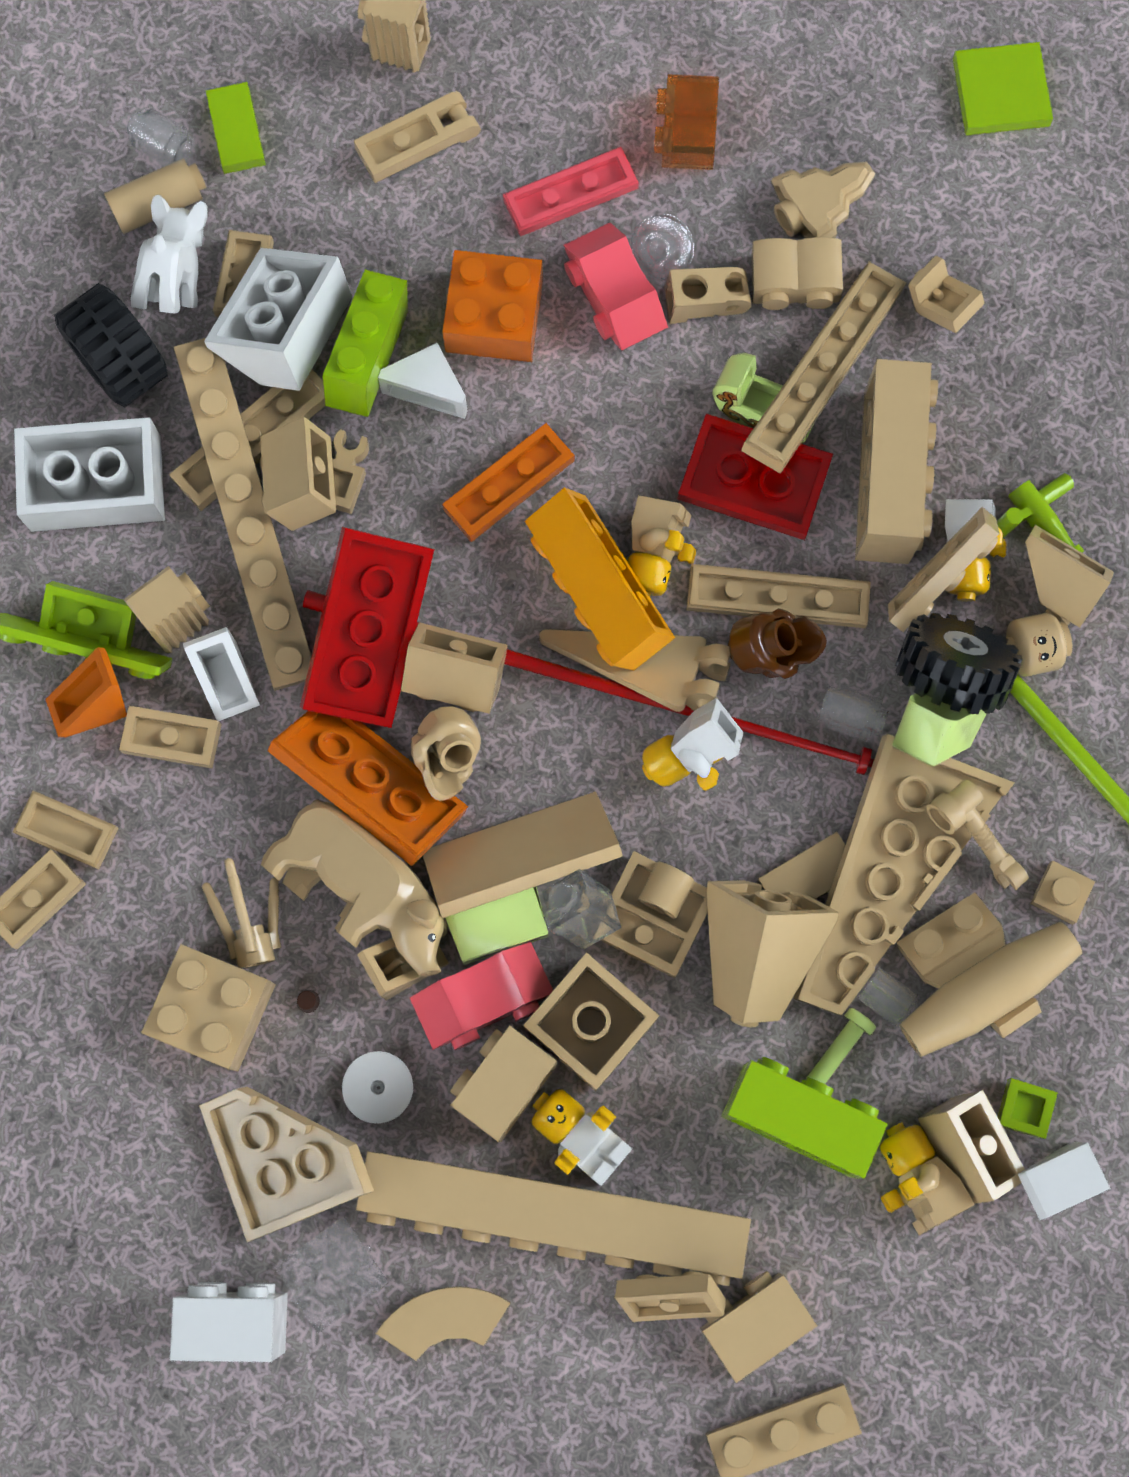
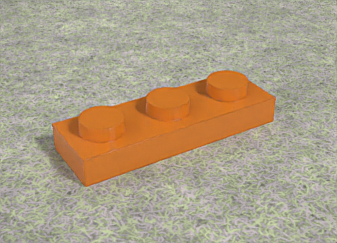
(508, 482)

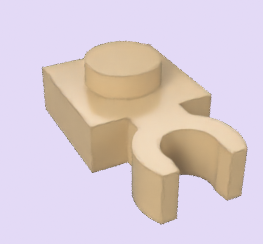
(348, 476)

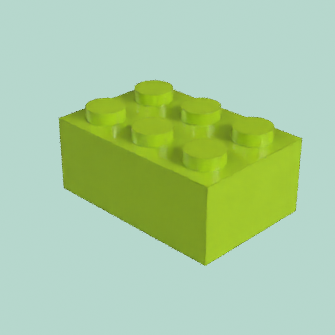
(805, 1117)

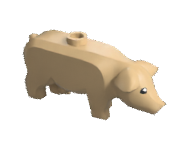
(364, 874)

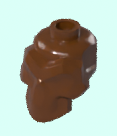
(775, 643)

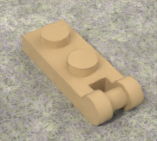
(416, 136)

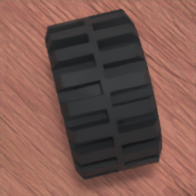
(111, 344)

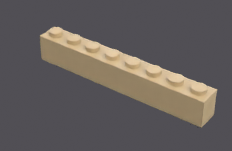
(556, 1216)

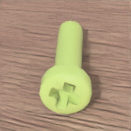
(842, 1045)

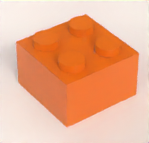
(492, 306)

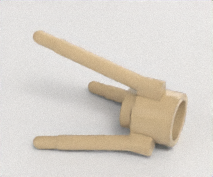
(252, 944)

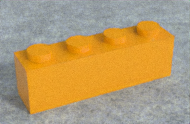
(598, 580)

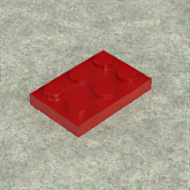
(744, 488)

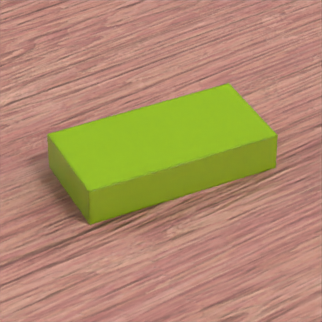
(235, 127)

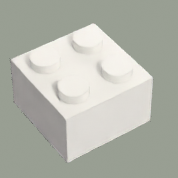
(229, 1325)

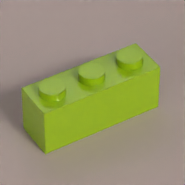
(365, 343)

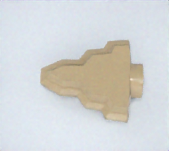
(819, 199)

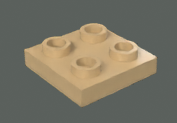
(657, 913)

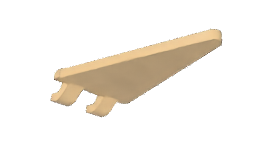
(664, 677)

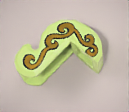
(743, 393)

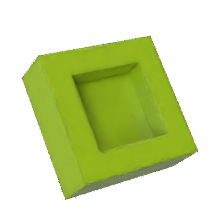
(1027, 1108)

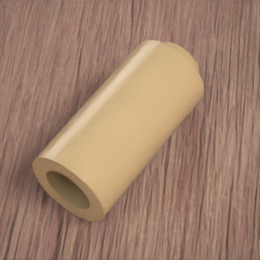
(175, 183)

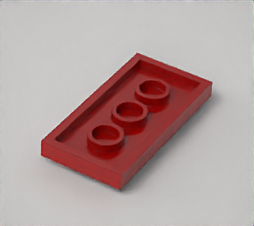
(366, 627)

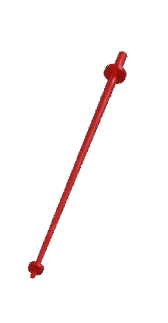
(315, 602)

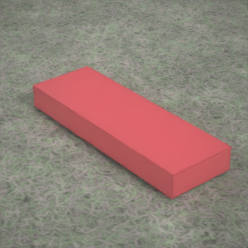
(570, 191)

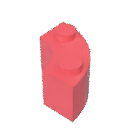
(615, 286)
(481, 996)

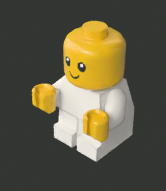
(978, 573)
(695, 747)
(582, 1137)

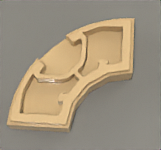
(443, 1315)

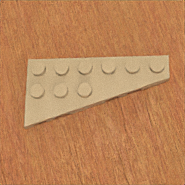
(889, 867)

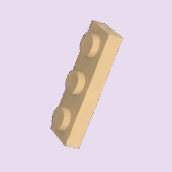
(945, 569)
(783, 1432)

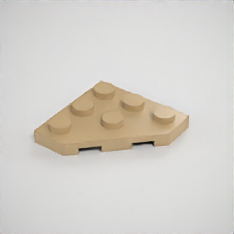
(280, 1162)

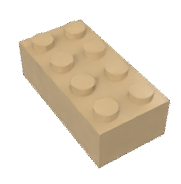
(895, 461)

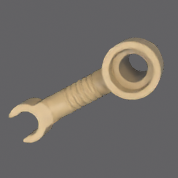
(958, 808)

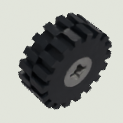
(958, 663)

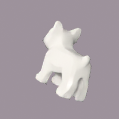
(170, 258)

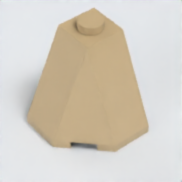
(761, 947)

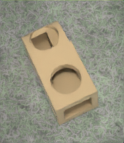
(706, 293)

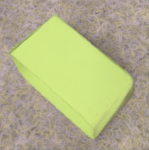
(935, 731)
(498, 925)

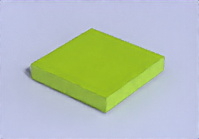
(1002, 88)

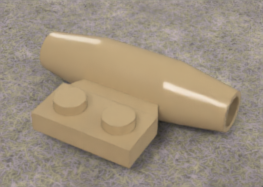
(977, 972)

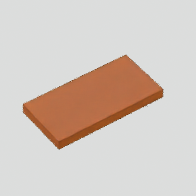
(367, 782)

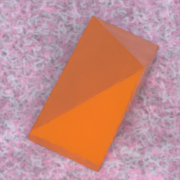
(87, 697)

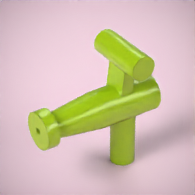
(1035, 508)

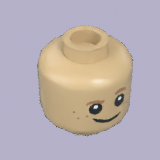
(1040, 642)

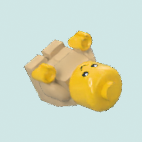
(657, 540)
(925, 1181)

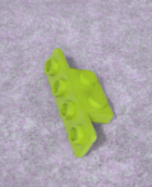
(81, 622)

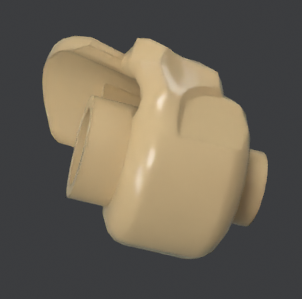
(445, 750)

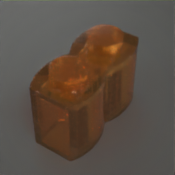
(689, 121)

